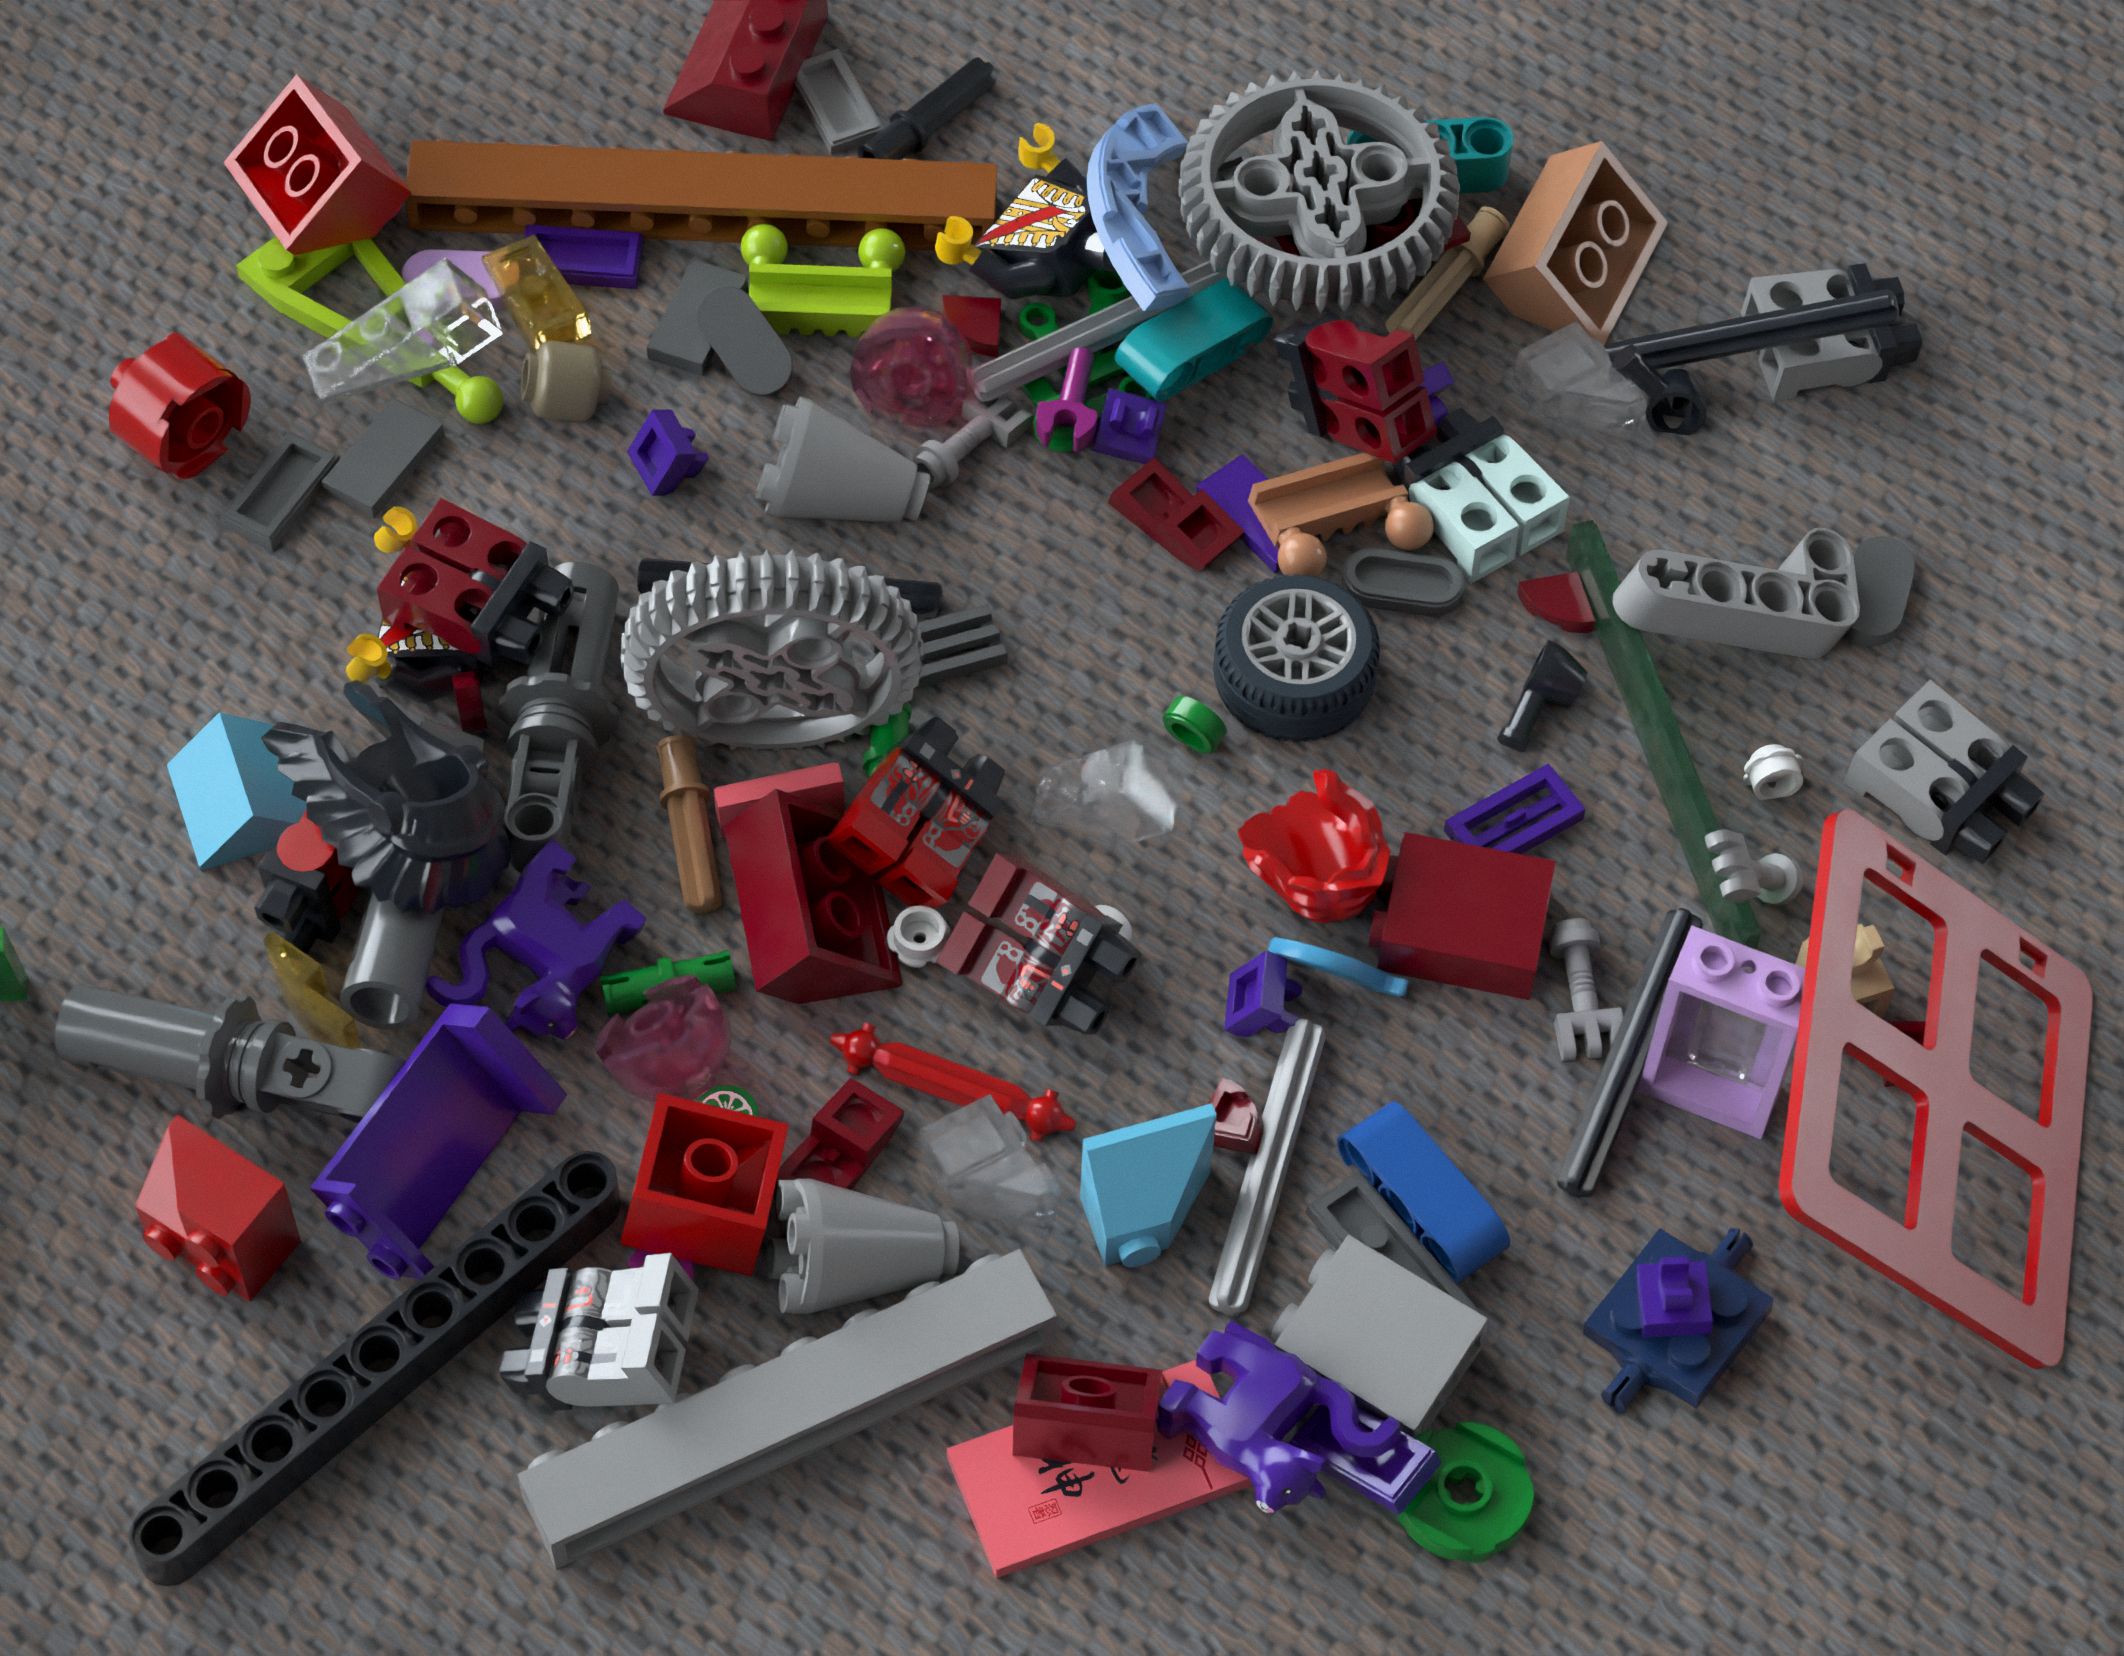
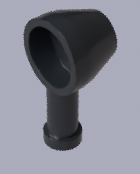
(1671, 394)
(1552, 681)

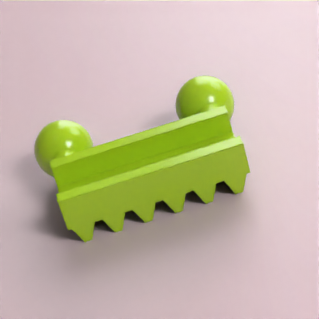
(821, 295)

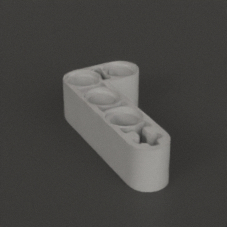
(1781, 611)

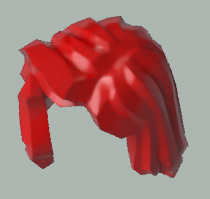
(1320, 850)

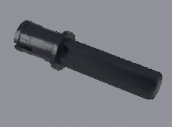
(913, 127)

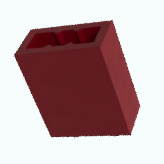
(1463, 915)

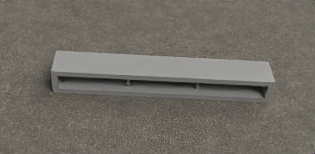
(786, 1406)

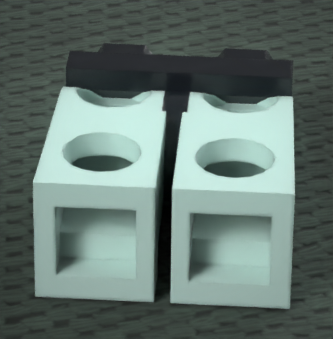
(1483, 493)

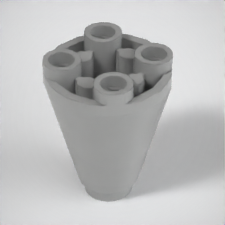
(837, 471)
(852, 1246)

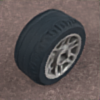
(1296, 657)

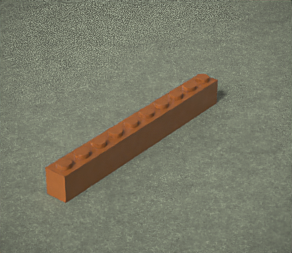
(692, 193)

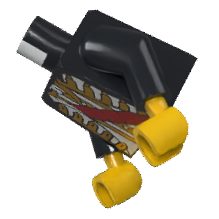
(1042, 239)
(413, 659)

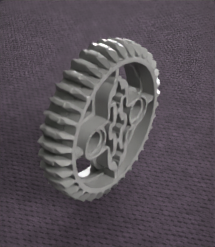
(1328, 234)
(771, 651)

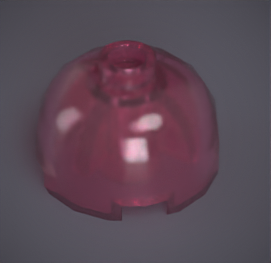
(915, 357)
(670, 1043)

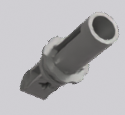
(559, 717)
(394, 947)
(221, 1055)

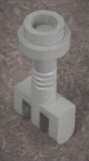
(984, 422)
(1772, 879)
(1575, 943)

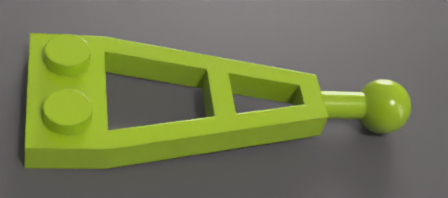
(284, 276)

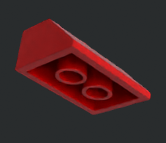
(315, 172)

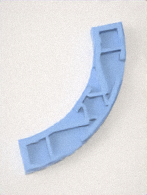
(1119, 200)

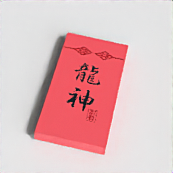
(1049, 1507)

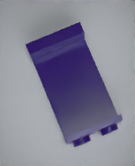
(431, 1136)

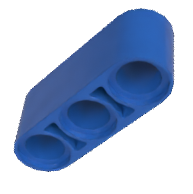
(1425, 1190)

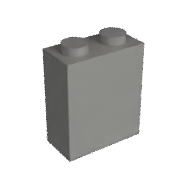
(1382, 1335)

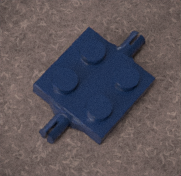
(1686, 1363)

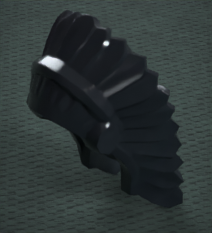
(402, 812)

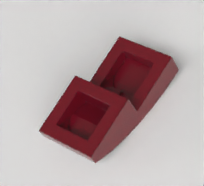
(1183, 524)
(844, 1138)

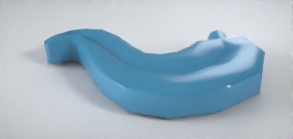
(1338, 965)

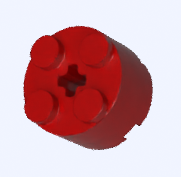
(177, 406)

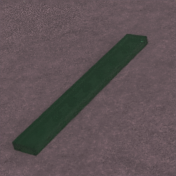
(1657, 733)

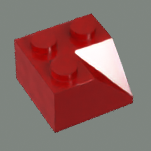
(705, 1184)
(216, 1212)

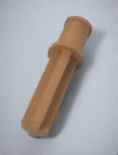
(685, 801)

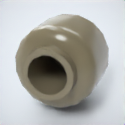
(565, 381)

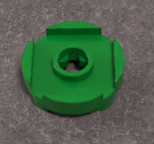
(1502, 1484)

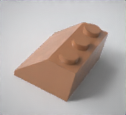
(1577, 244)

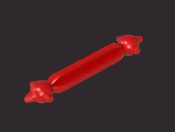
(950, 1080)

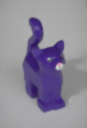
(547, 940)
(1260, 1408)

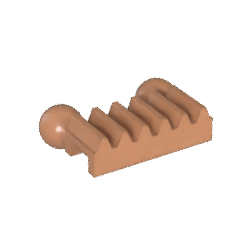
(1332, 498)

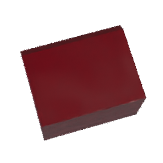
(1086, 1412)

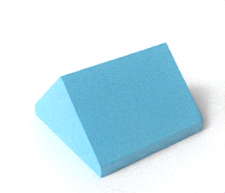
(232, 791)

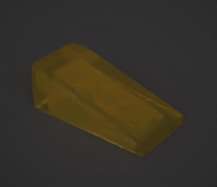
(536, 294)

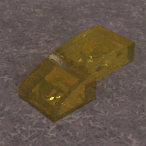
(305, 994)

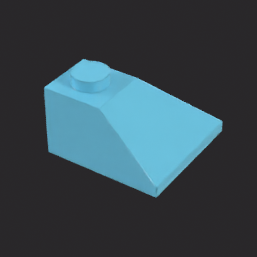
(1145, 1182)

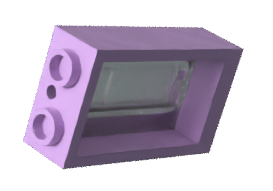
(1727, 1016)

